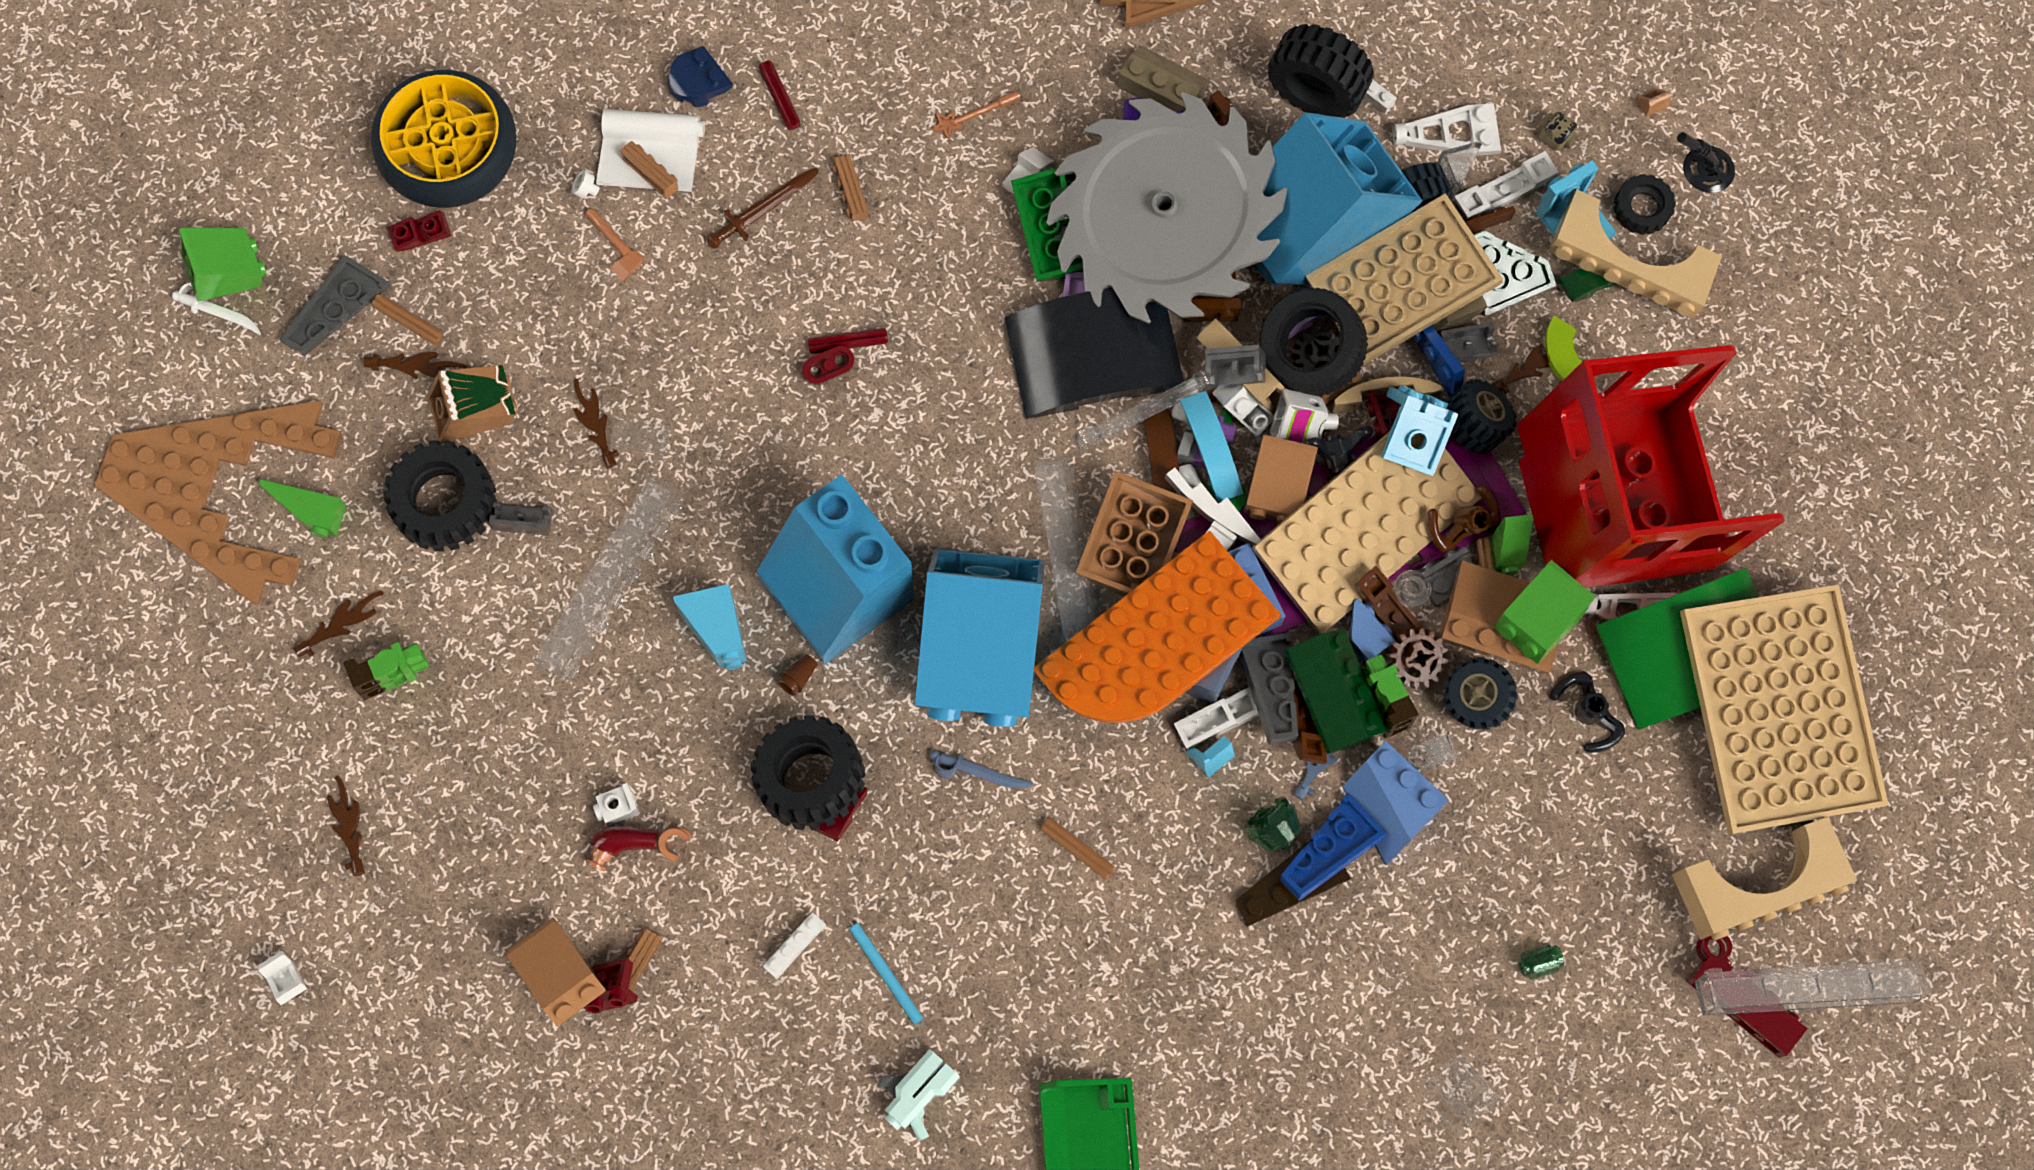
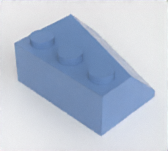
(1394, 797)

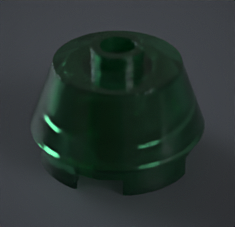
(1274, 826)

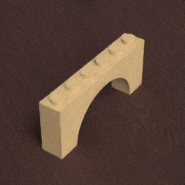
(1585, 244)
(1719, 906)

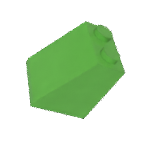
(220, 261)
(1544, 612)

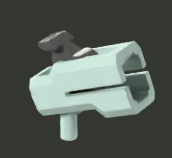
(912, 1095)

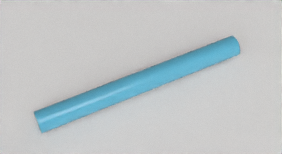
(886, 974)

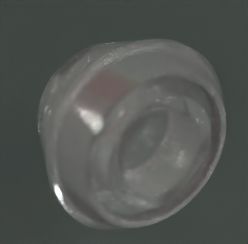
(1412, 582)

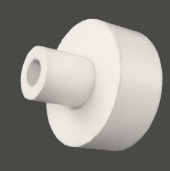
(584, 184)

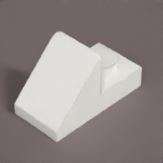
(1029, 163)

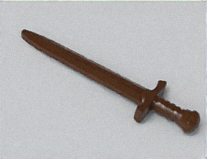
(749, 216)

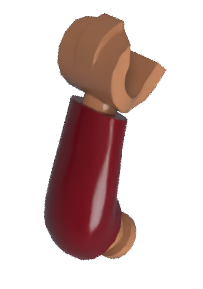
(616, 839)

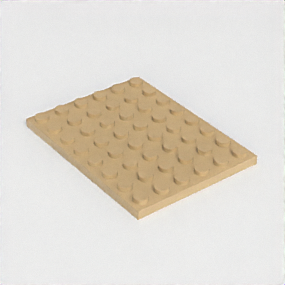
(1783, 709)

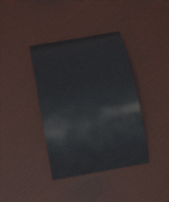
(1088, 354)

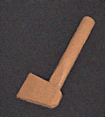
(631, 259)

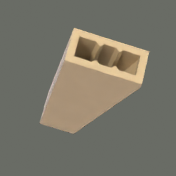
(1217, 336)

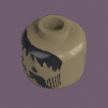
(1558, 131)

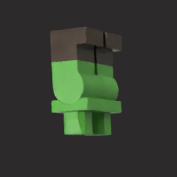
(386, 670)
(1390, 695)

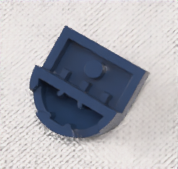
(697, 77)

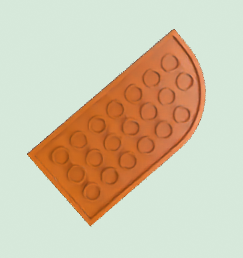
(1159, 637)

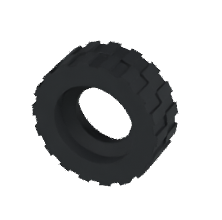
(1644, 185)

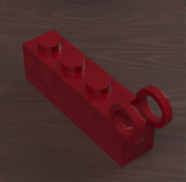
(1774, 1029)

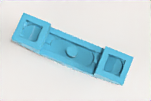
(1212, 446)

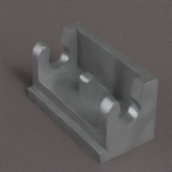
(1471, 341)
(1235, 365)
(521, 519)

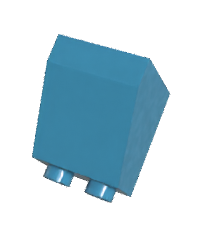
(1337, 194)
(836, 570)
(979, 636)

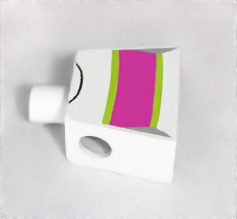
(1301, 417)

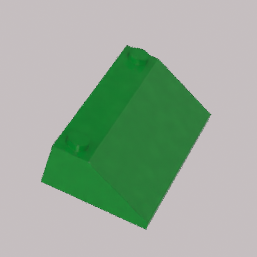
(1087, 1124)

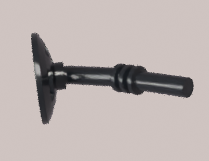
(1707, 165)

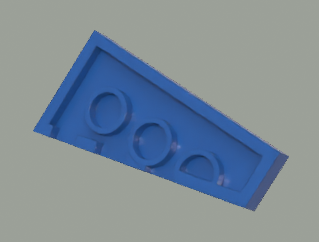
(1441, 359)
(1334, 846)

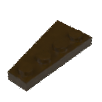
(1271, 896)

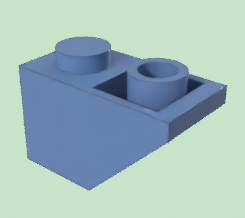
(1366, 632)

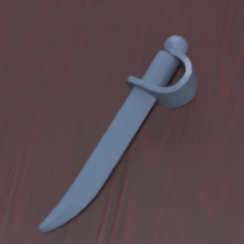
(973, 769)

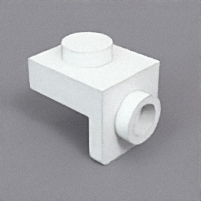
(282, 977)

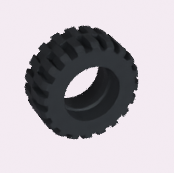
(1320, 71)
(421, 467)
(788, 745)

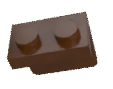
(1213, 307)

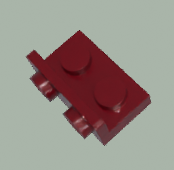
(615, 978)

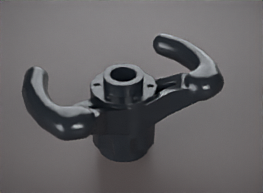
(1337, 450)
(1599, 705)

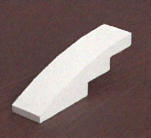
(1205, 504)
(1217, 718)

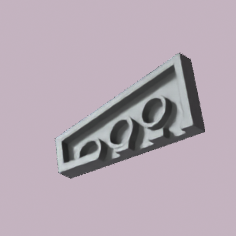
(337, 300)
(1272, 686)

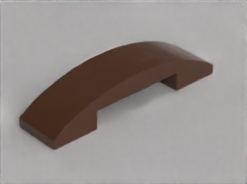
(1161, 448)
(1388, 609)
(1308, 743)

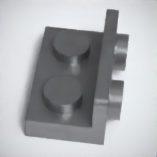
(1444, 573)

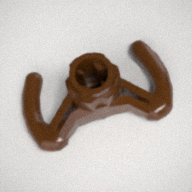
(1466, 521)

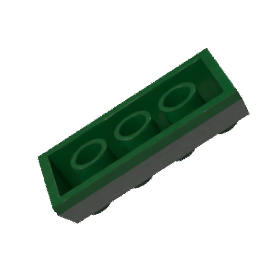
(1336, 691)

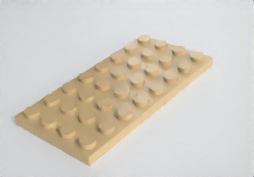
(1360, 521)

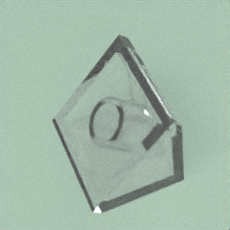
(1457, 164)

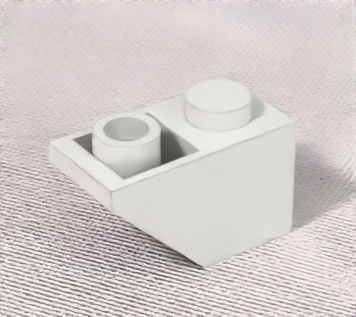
(1244, 407)

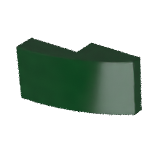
(1583, 284)

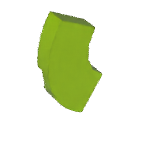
(1560, 348)

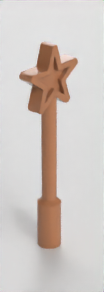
(951, 123)

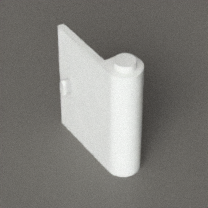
(666, 136)

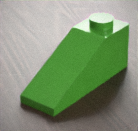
(314, 510)
(1511, 543)

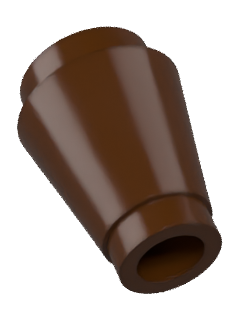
(796, 676)

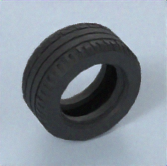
(1294, 309)

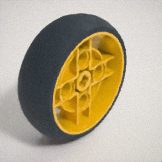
(433, 94)

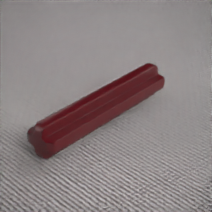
(779, 95)
(849, 340)

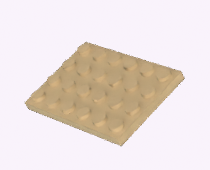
(1410, 275)

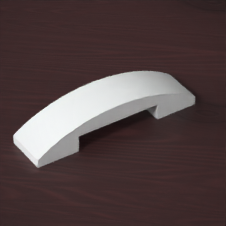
(1508, 187)

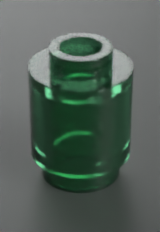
(1541, 961)

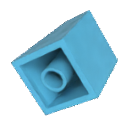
(715, 623)

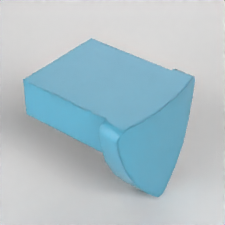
(1214, 757)

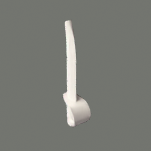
(212, 308)

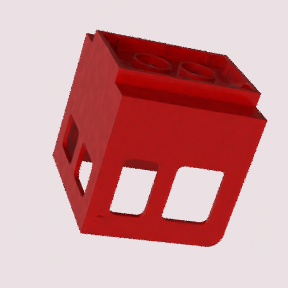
(1625, 474)

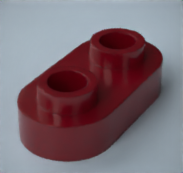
(827, 365)

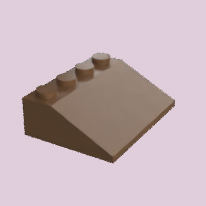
(1132, 534)
(1474, 609)

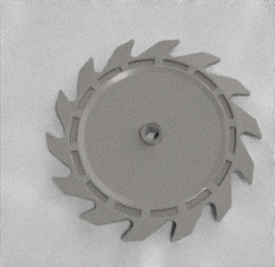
(1176, 251)

